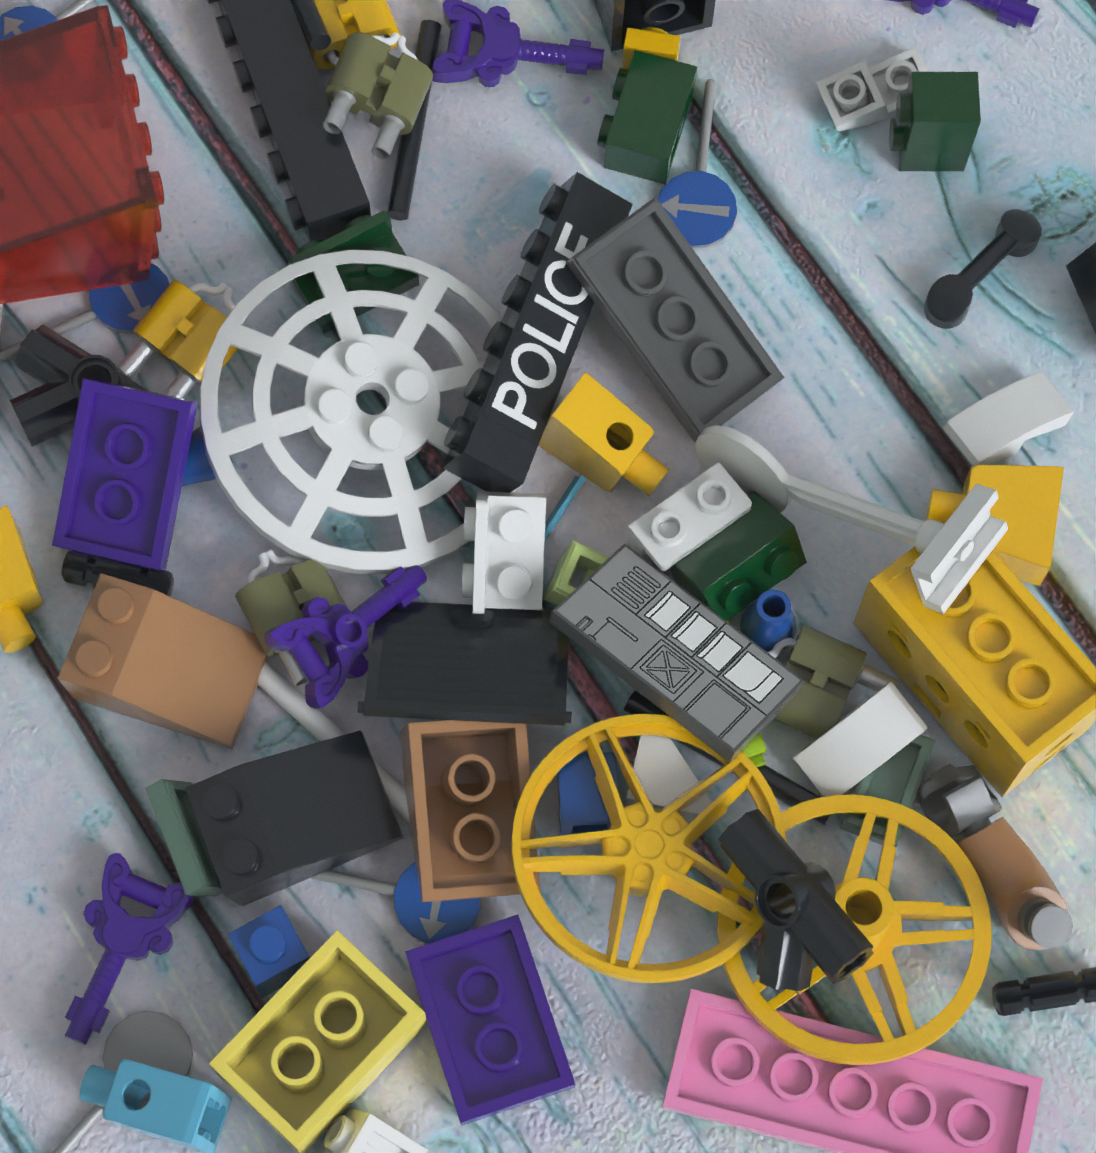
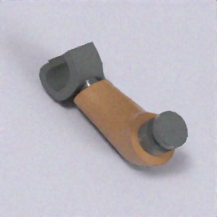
(1007, 868)

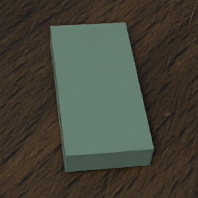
(894, 781)
(184, 837)

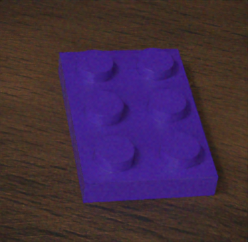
(124, 473)
(490, 1020)

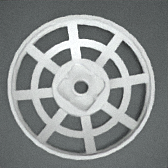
(333, 414)

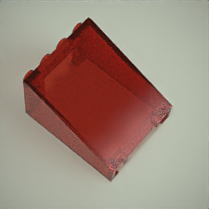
(73, 162)

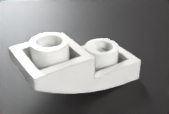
(866, 94)
(1005, 419)
(860, 742)

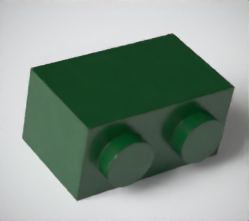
(648, 117)
(936, 121)
(742, 560)

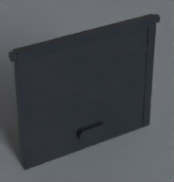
(467, 665)

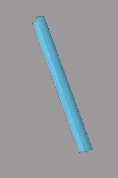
(563, 504)

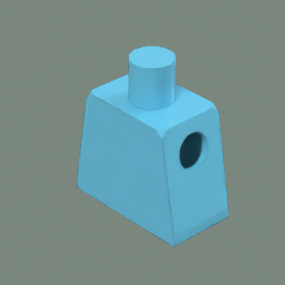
(178, 1110)

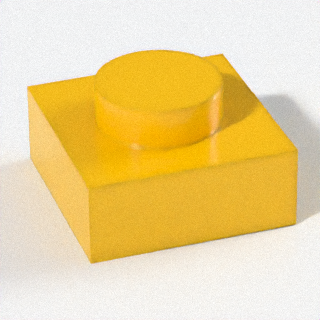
(650, 41)

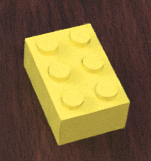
(319, 1042)

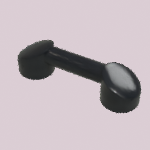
(952, 294)

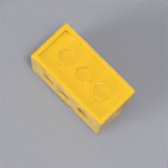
(986, 668)

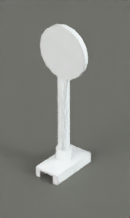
(948, 550)

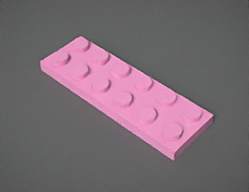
(922, 1103)

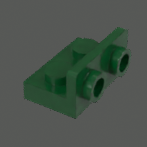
(361, 233)

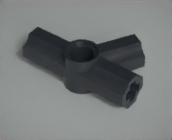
(61, 369)
(796, 907)

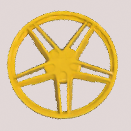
(641, 849)
(879, 919)

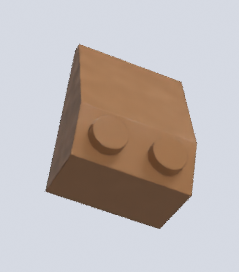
(163, 662)
(463, 805)

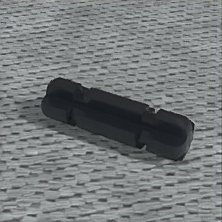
(80, 569)
(1044, 992)

